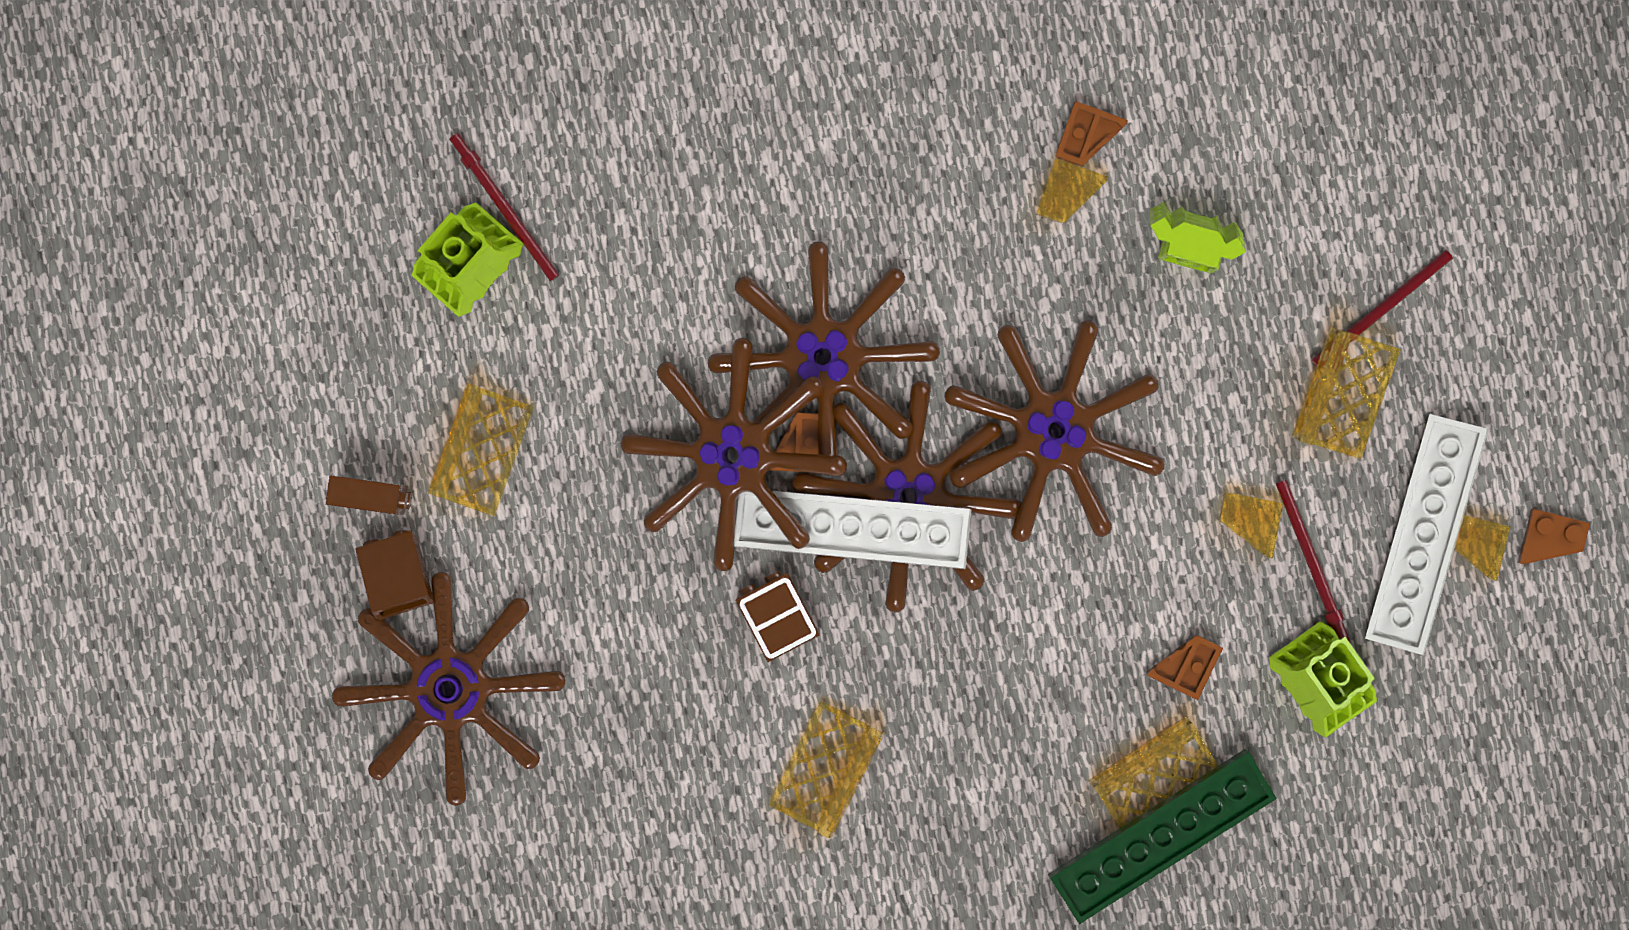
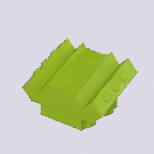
(1195, 239)
(465, 257)
(1325, 678)

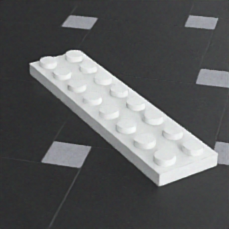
(860, 529)
(1426, 534)

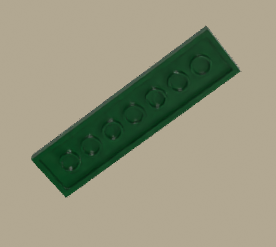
(1162, 836)

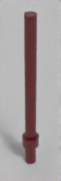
(472, 161)
(1397, 296)
(1334, 616)

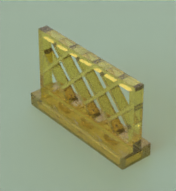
(1323, 383)
(456, 439)
(1143, 758)
(849, 780)

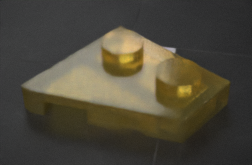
(1068, 190)
(1252, 520)
(1482, 545)

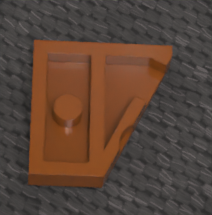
(1087, 133)
(800, 437)
(1552, 537)
(1188, 666)

